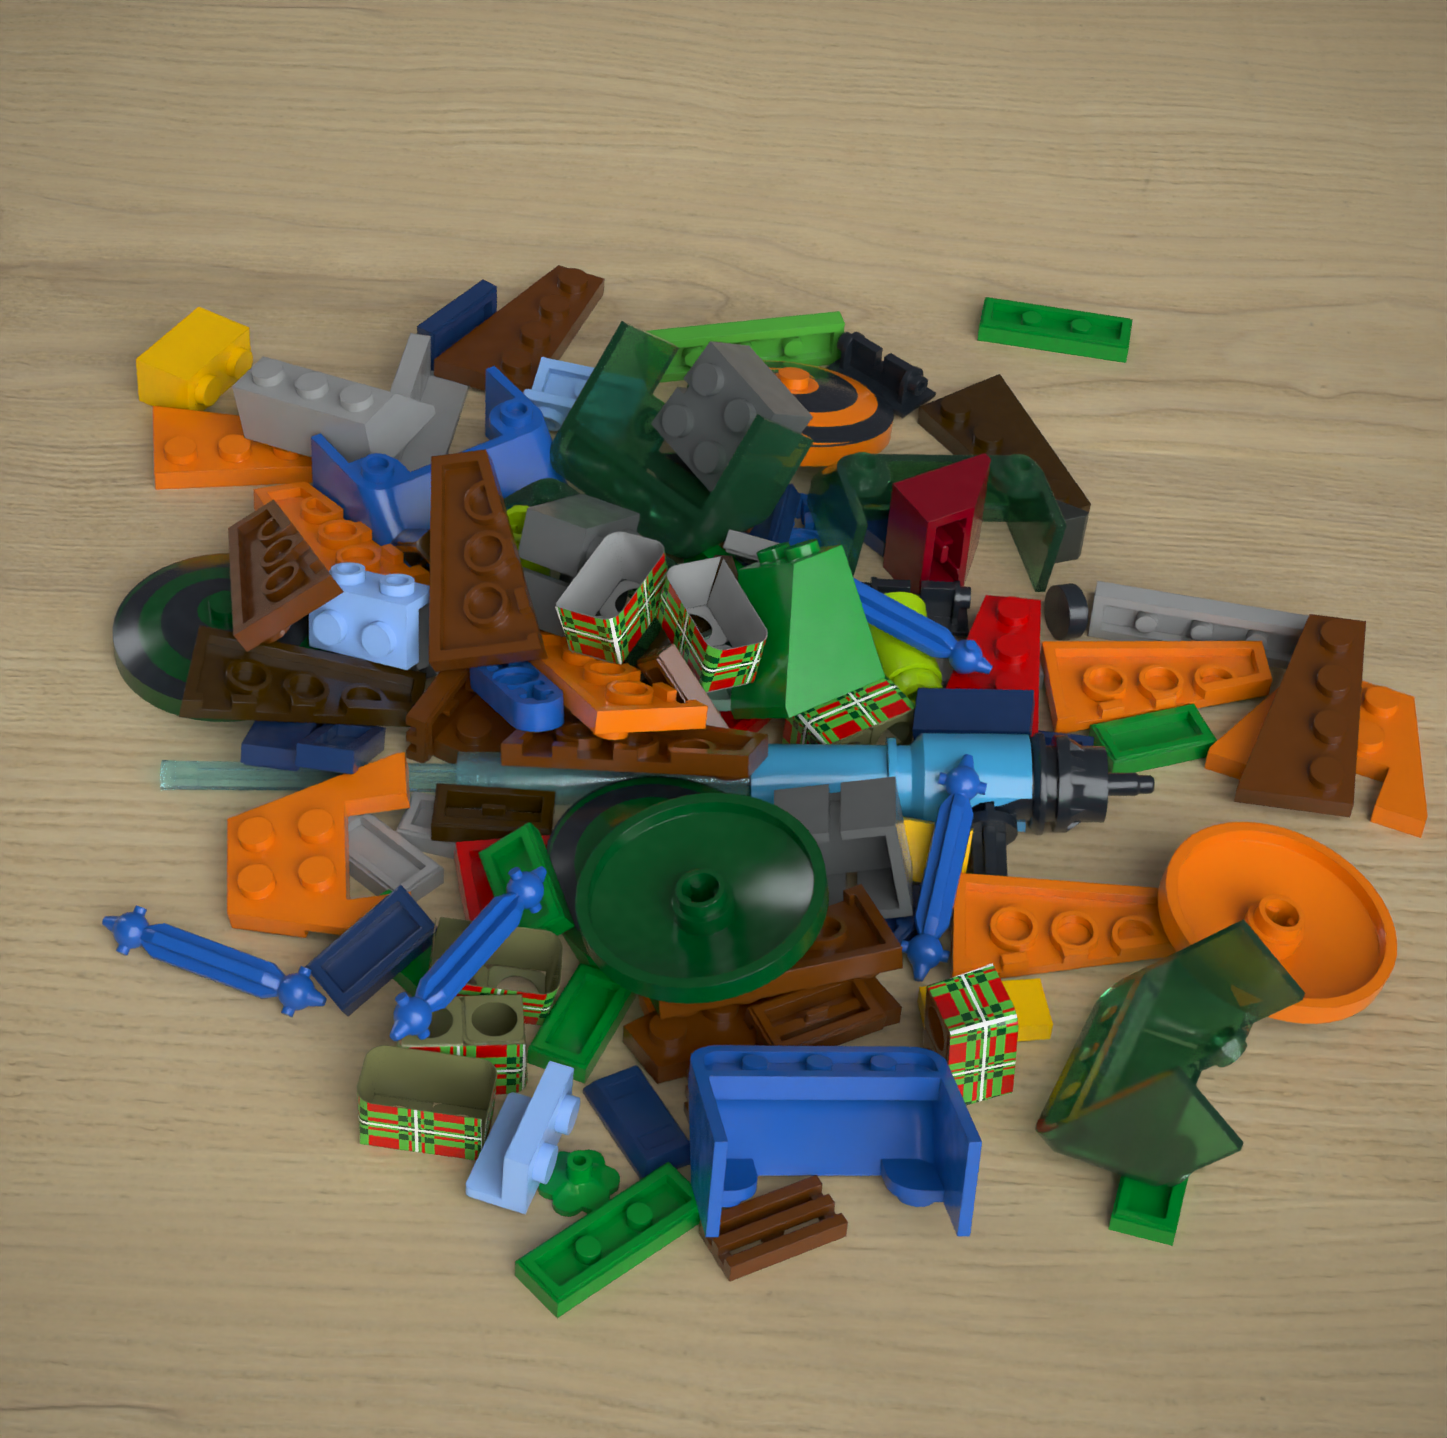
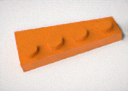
(211, 451)
(332, 536)
(1130, 678)
(612, 697)
(1052, 925)

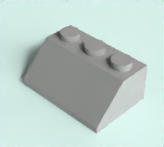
(292, 403)

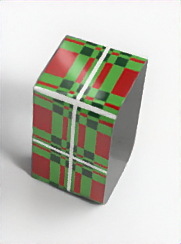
(726, 611)
(614, 633)

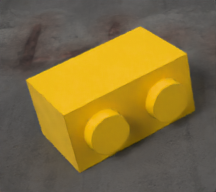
(194, 362)

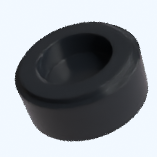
(1066, 611)

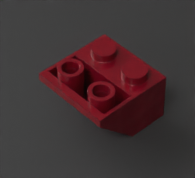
(936, 523)

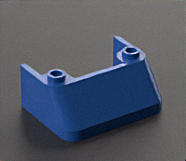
(393, 499)
(830, 1115)

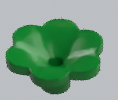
(579, 1182)

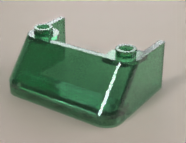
(615, 454)
(861, 490)
(1134, 1070)

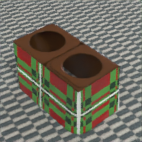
(975, 1031)

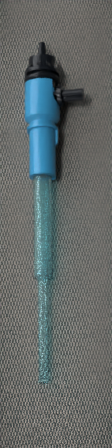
(1022, 775)

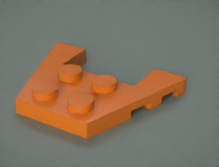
(1385, 753)
(293, 853)

